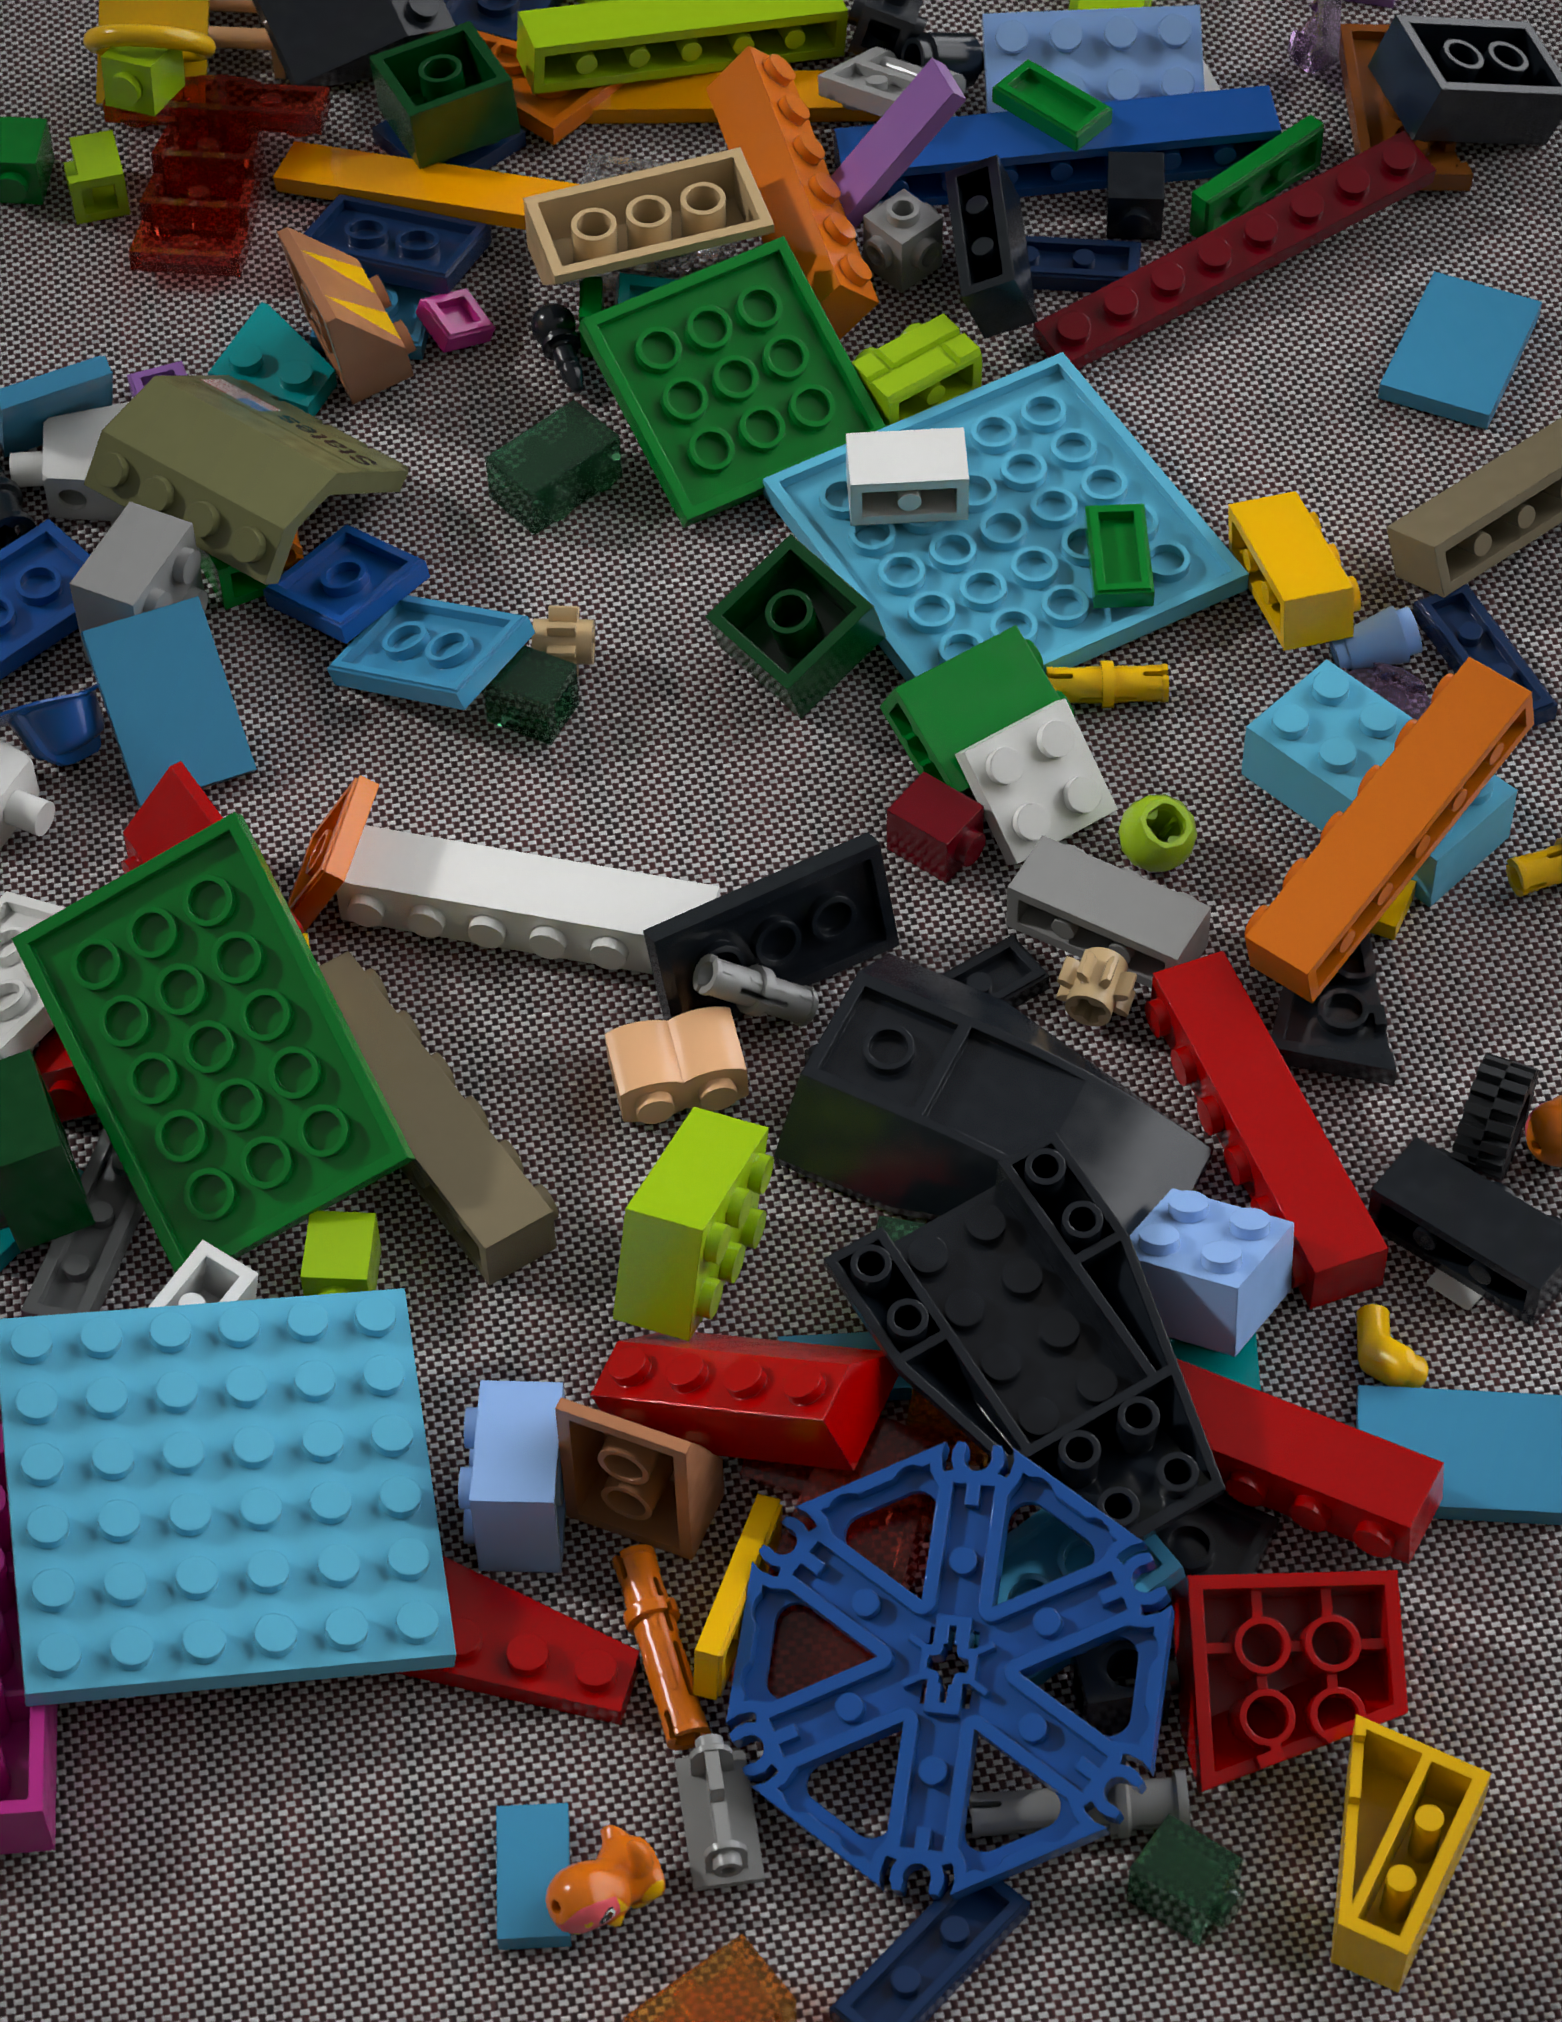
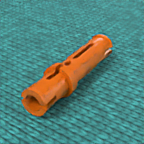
(653, 1621)

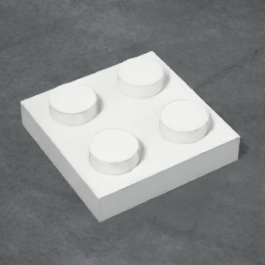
(1036, 781)

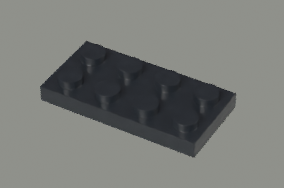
(795, 921)

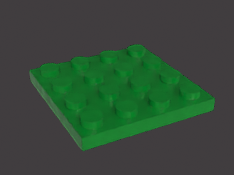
(729, 378)

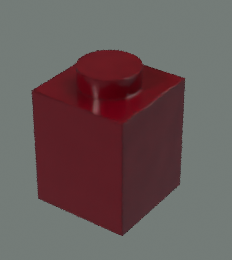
(936, 827)

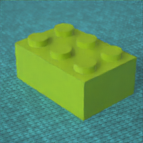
(692, 1224)

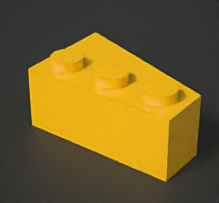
(1399, 1847)

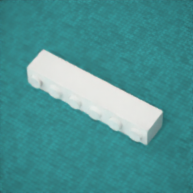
(511, 898)

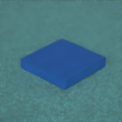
(346, 583)

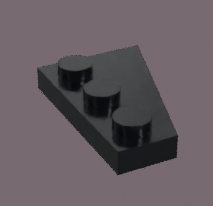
(1342, 1028)

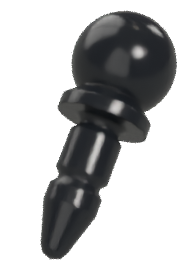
(555, 330)

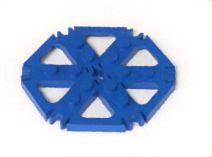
(889, 1690)

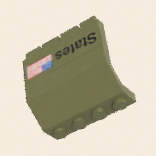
(232, 465)

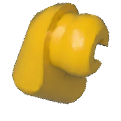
(1384, 1356)

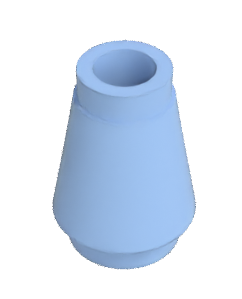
(1383, 637)

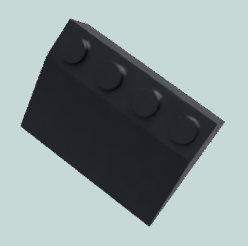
(333, 39)

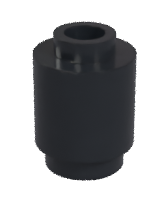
(955, 49)

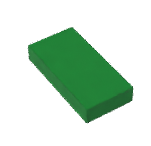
(1052, 105)
(1119, 556)

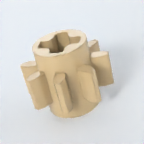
(565, 635)
(1096, 986)

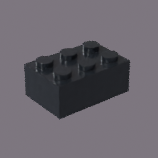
(1469, 80)

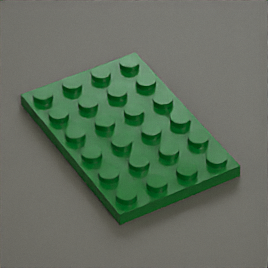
(212, 1046)

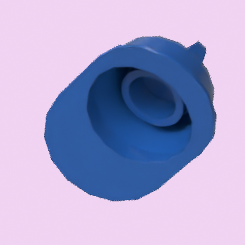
(59, 727)

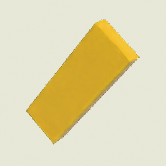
(721, 1633)

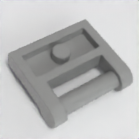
(871, 81)

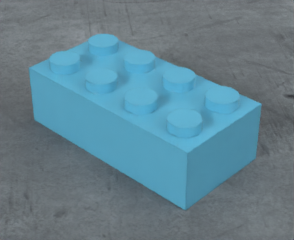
(1324, 740)

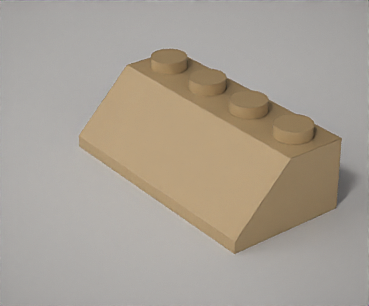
(644, 217)

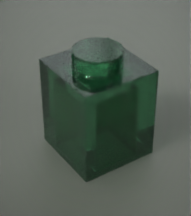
(533, 695)
(1186, 1881)

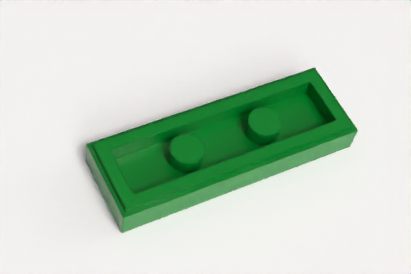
(1257, 176)

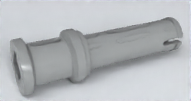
(1038, 1808)

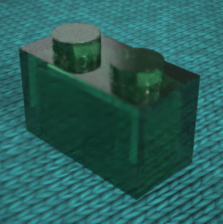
(554, 467)

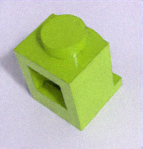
(96, 178)

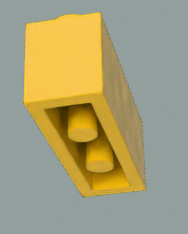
(1293, 570)

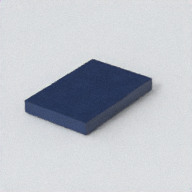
(402, 242)

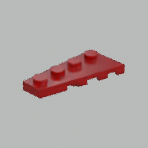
(531, 1652)

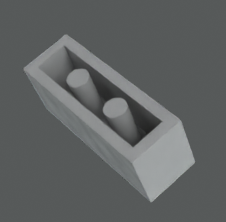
(1089, 903)

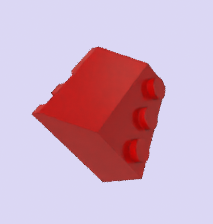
(1283, 1664)

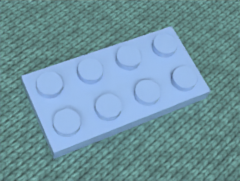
(1100, 50)

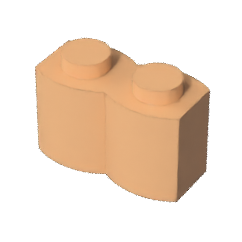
(677, 1065)

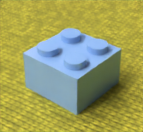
(1214, 1268)
(514, 1478)

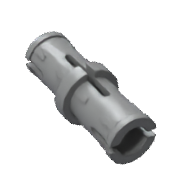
(755, 990)

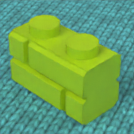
(919, 369)

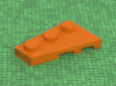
(551, 113)

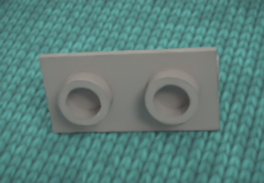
(718, 1816)

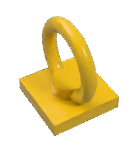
(153, 24)

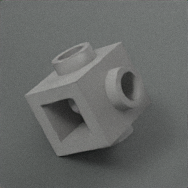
(902, 240)

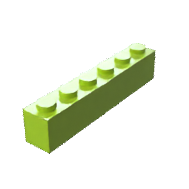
(668, 38)

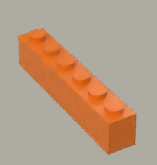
(771, 124)
(1388, 828)

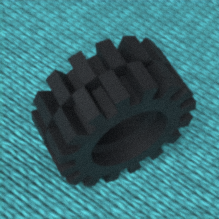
(1494, 1116)

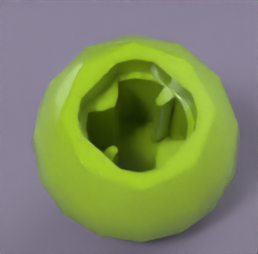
(1157, 833)

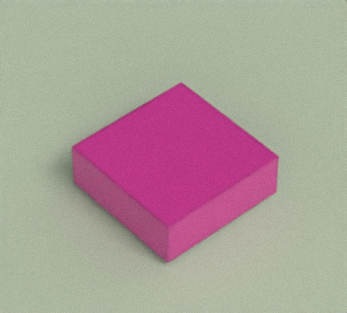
(455, 320)

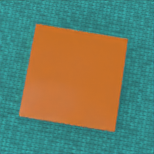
(331, 851)

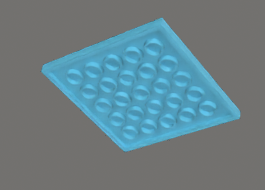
(1035, 459)
(220, 1497)

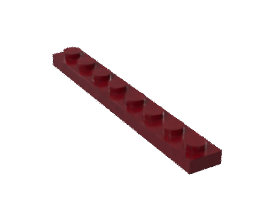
(1235, 252)

